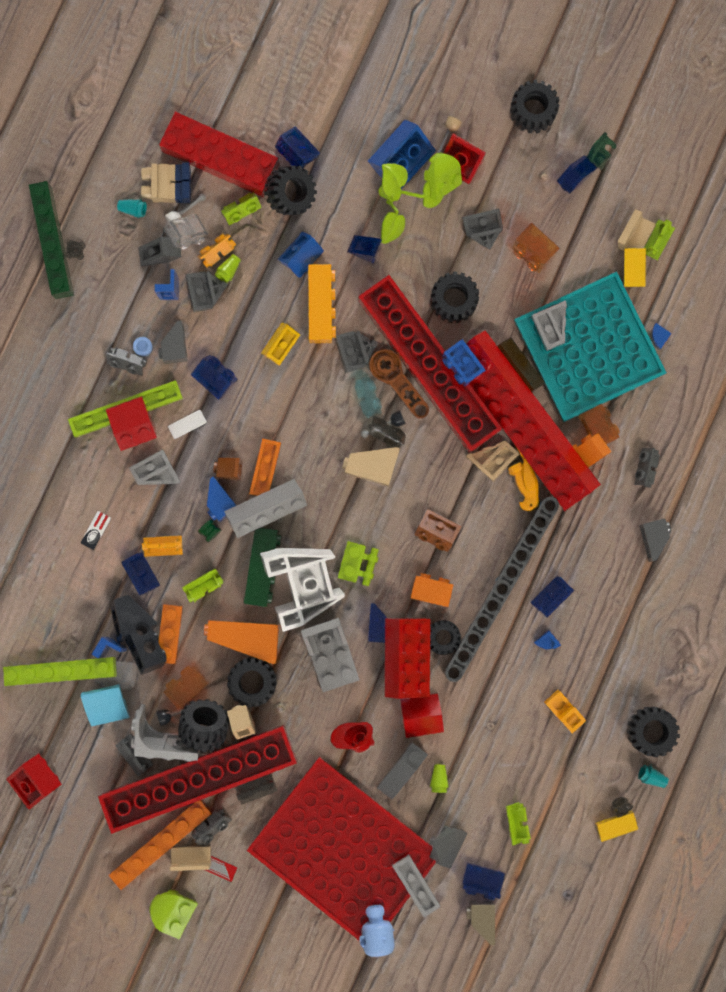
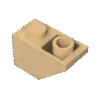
(241, 721)

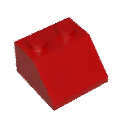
(131, 423)
(33, 781)

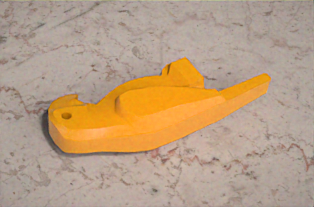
(526, 483)

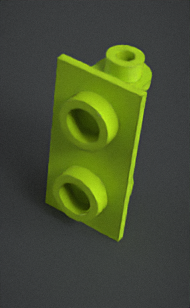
(248, 205)
(659, 239)
(198, 587)
(516, 816)

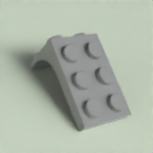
(156, 744)

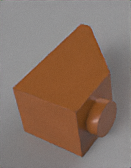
(228, 468)

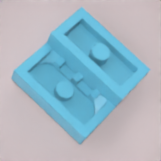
(105, 705)

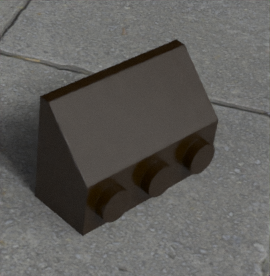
(521, 364)

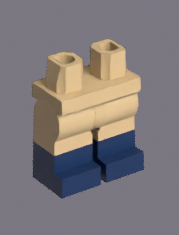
(168, 183)

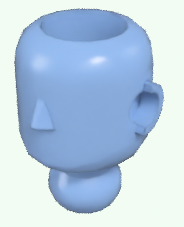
(377, 934)

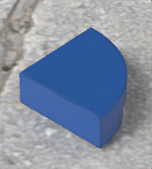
(659, 335)
(547, 641)

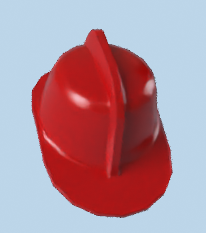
(353, 736)

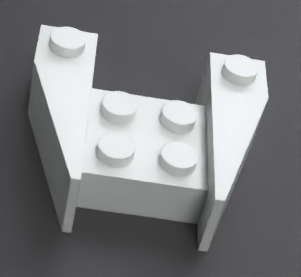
(307, 582)

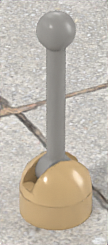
(452, 124)

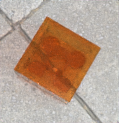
(535, 248)

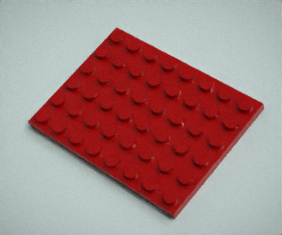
(340, 848)

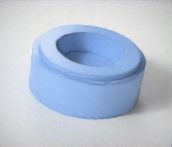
(142, 346)

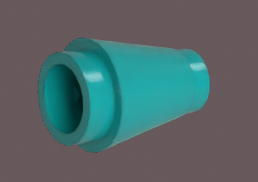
(133, 207)
(651, 776)

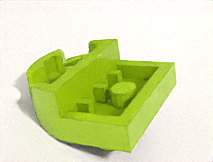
(443, 175)
(171, 912)

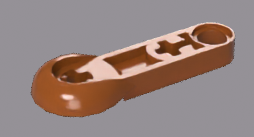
(396, 379)

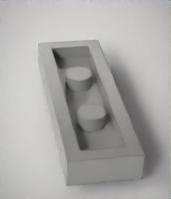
(416, 885)

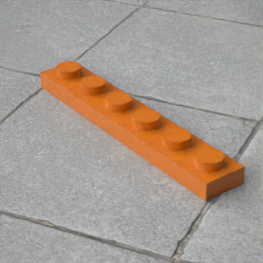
(160, 844)

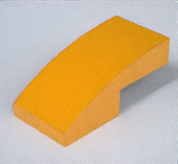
(565, 711)

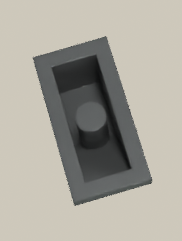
(158, 252)
(174, 345)
(655, 537)

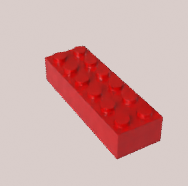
(218, 154)

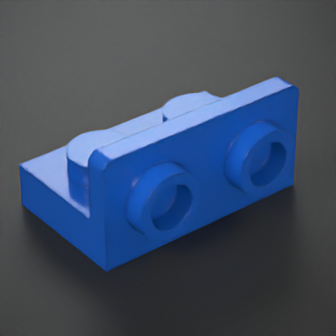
(463, 363)

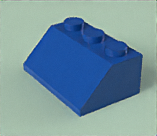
(404, 147)

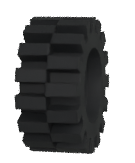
(455, 637)

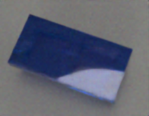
(140, 574)
(552, 596)

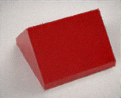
(468, 156)
(422, 716)

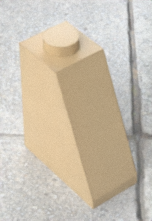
(372, 465)

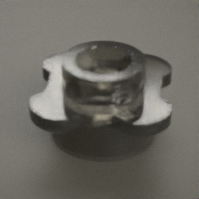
(71, 245)
(621, 806)

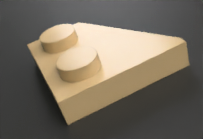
(494, 459)

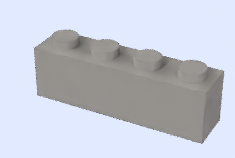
(265, 508)

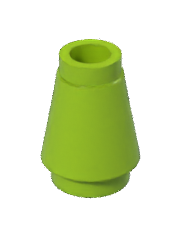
(227, 269)
(439, 779)

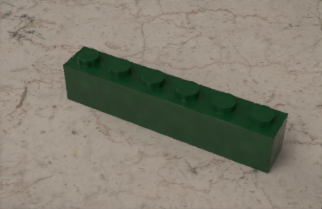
(51, 240)

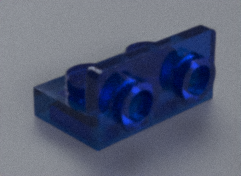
(296, 148)
(214, 376)
(483, 881)

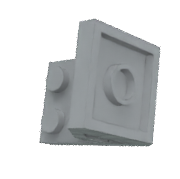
(330, 654)

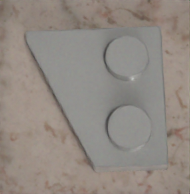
(551, 325)
(155, 470)

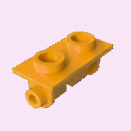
(210, 253)
(162, 546)

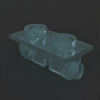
(367, 389)

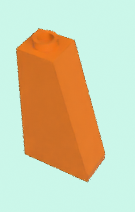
(248, 638)

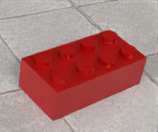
(407, 658)

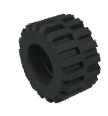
(537, 92)
(303, 185)
(458, 282)
(242, 696)
(669, 735)
(200, 736)

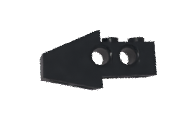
(127, 619)

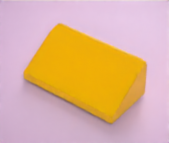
(635, 267)
(280, 343)
(616, 826)

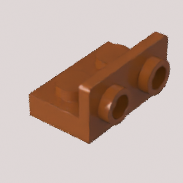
(437, 530)

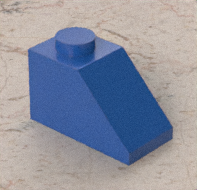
(218, 501)

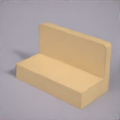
(636, 232)
(190, 858)

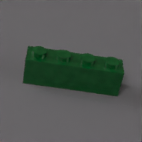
(258, 583)

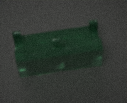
(598, 153)

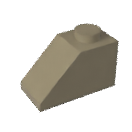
(483, 919)

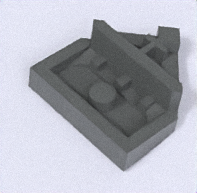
(483, 227)
(204, 290)
(354, 350)
(447, 845)

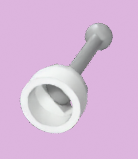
(174, 215)

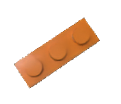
(265, 467)
(170, 631)

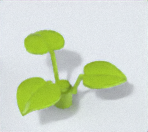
(392, 180)

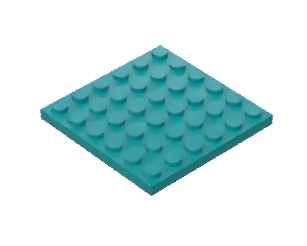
(602, 350)

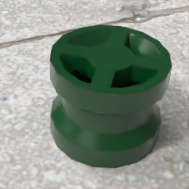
(209, 530)

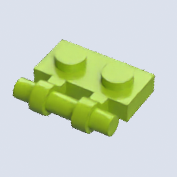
(352, 562)

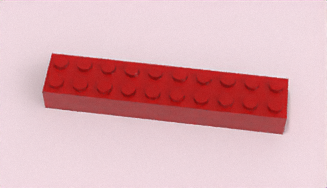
(423, 359)
(530, 425)
(197, 779)

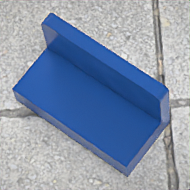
(301, 253)
(169, 291)
(104, 646)

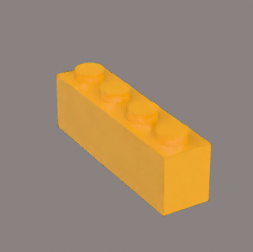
(320, 303)

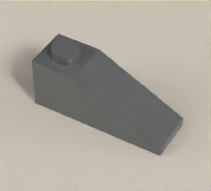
(402, 770)

